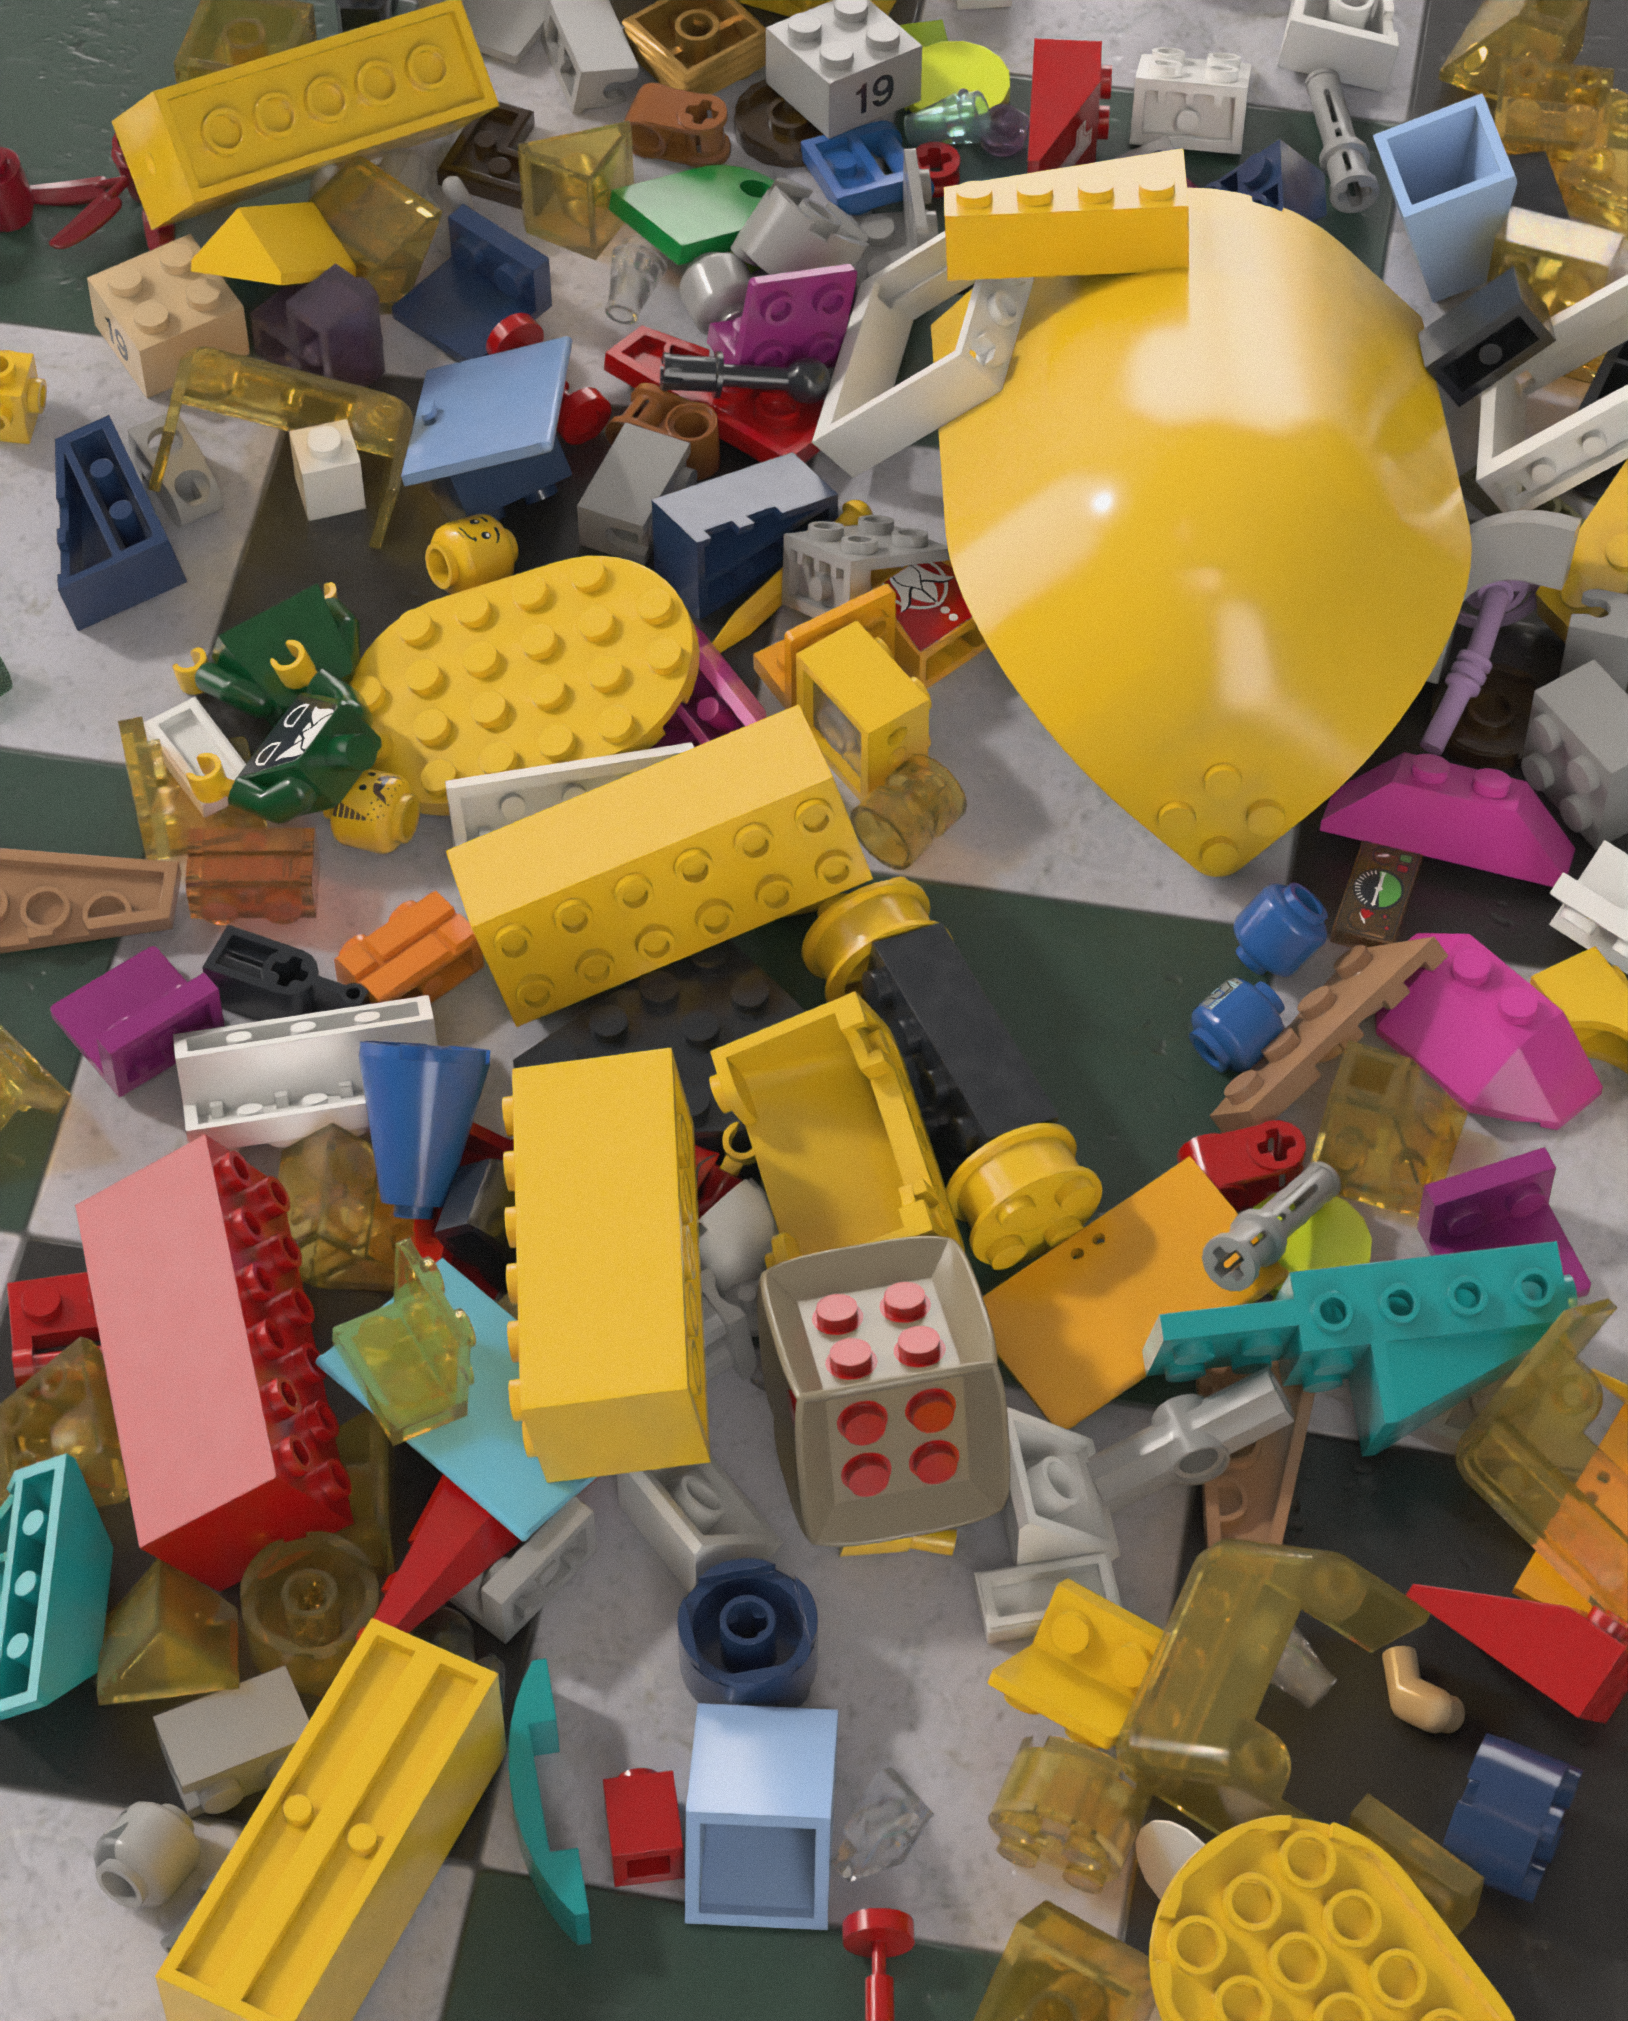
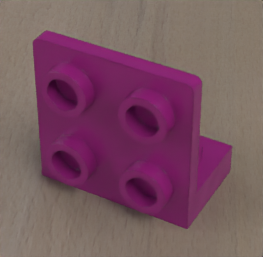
(789, 318)
(130, 1017)
(1497, 1209)

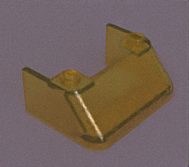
(290, 402)
(1543, 1471)
(1198, 1702)

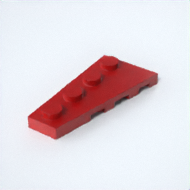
(752, 420)

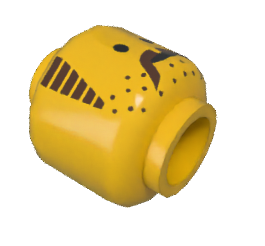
(376, 813)

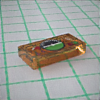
(1376, 896)

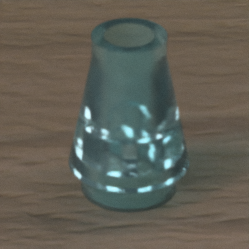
(952, 120)

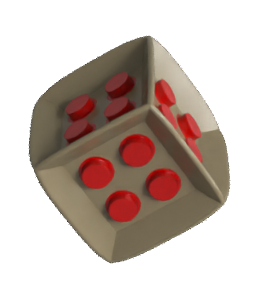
(884, 1390)

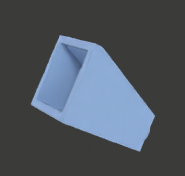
(1450, 191)
(760, 1816)

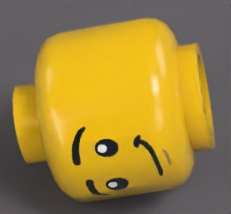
(470, 553)

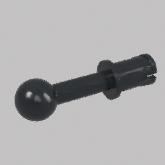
(804, 379)

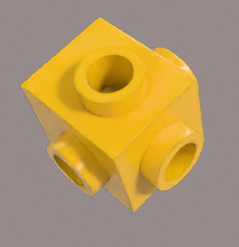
(21, 396)

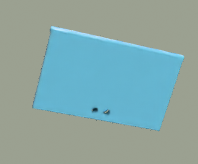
(486, 1447)

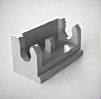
(587, 52)
(1600, 638)

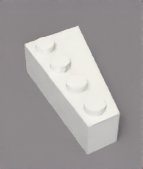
(1343, 36)

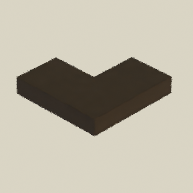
(488, 156)

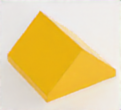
(273, 246)

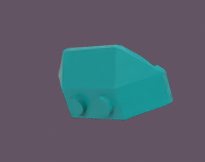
(50, 1585)

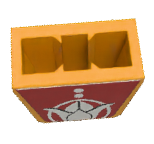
(931, 620)

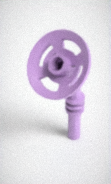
(1474, 663)

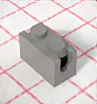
(618, 503)
(231, 1741)

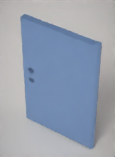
(487, 411)

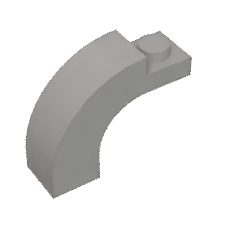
(1518, 547)

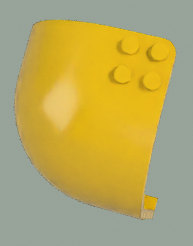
(1212, 524)

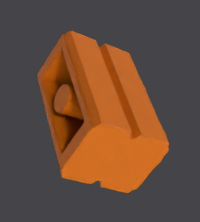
(414, 954)

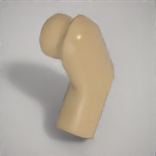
(1417, 1700)

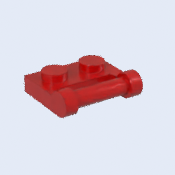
(48, 1315)

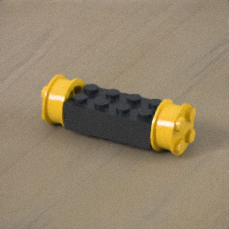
(982, 1107)

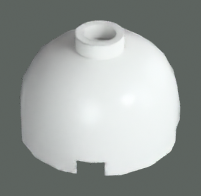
(737, 1235)

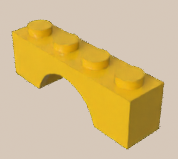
(1593, 1001)

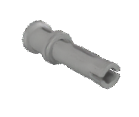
(1326, 98)
(1307, 1192)

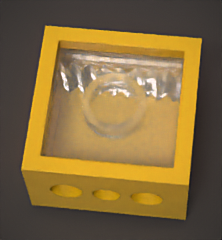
(861, 707)

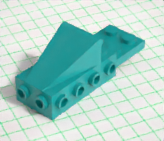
(1400, 1330)

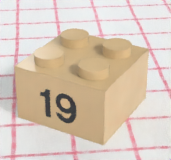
(160, 310)

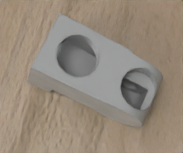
(188, 484)

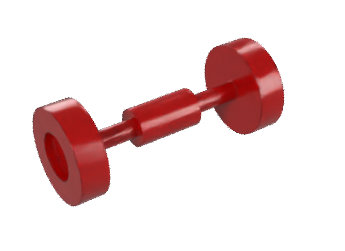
(582, 412)
(878, 1935)

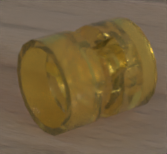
(909, 811)

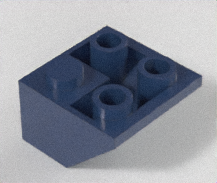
(1279, 180)

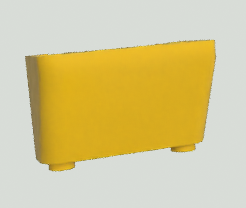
(834, 1131)

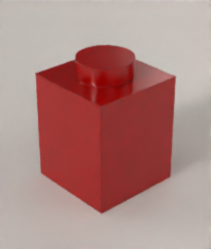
(643, 1827)

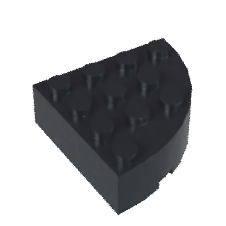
(686, 1008)

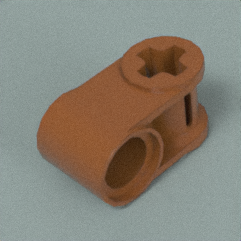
(674, 121)
(675, 418)

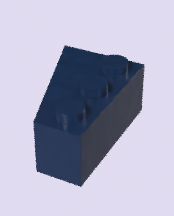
(108, 529)
(731, 529)

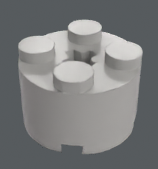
(798, 233)

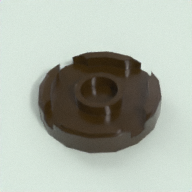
(771, 127)
(1494, 722)

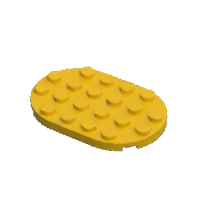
(528, 673)
(1307, 1928)

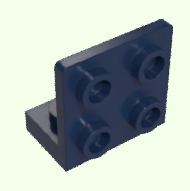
(476, 288)

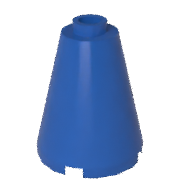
(419, 1118)

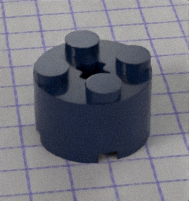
(748, 1636)
(1512, 1815)

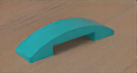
(555, 1873)

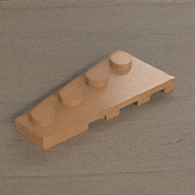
(82, 898)
(1327, 1020)
(1258, 1485)

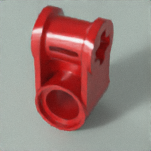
(1241, 1162)

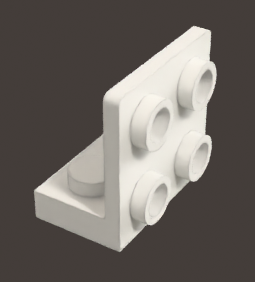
(1191, 100)

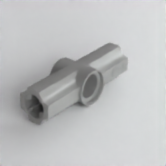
(1190, 1439)

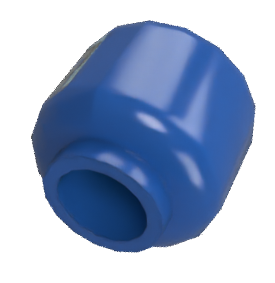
(1280, 929)
(1236, 1024)

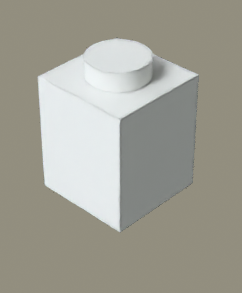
(327, 469)

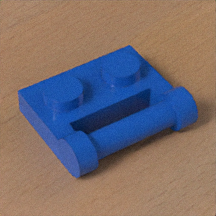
(850, 173)

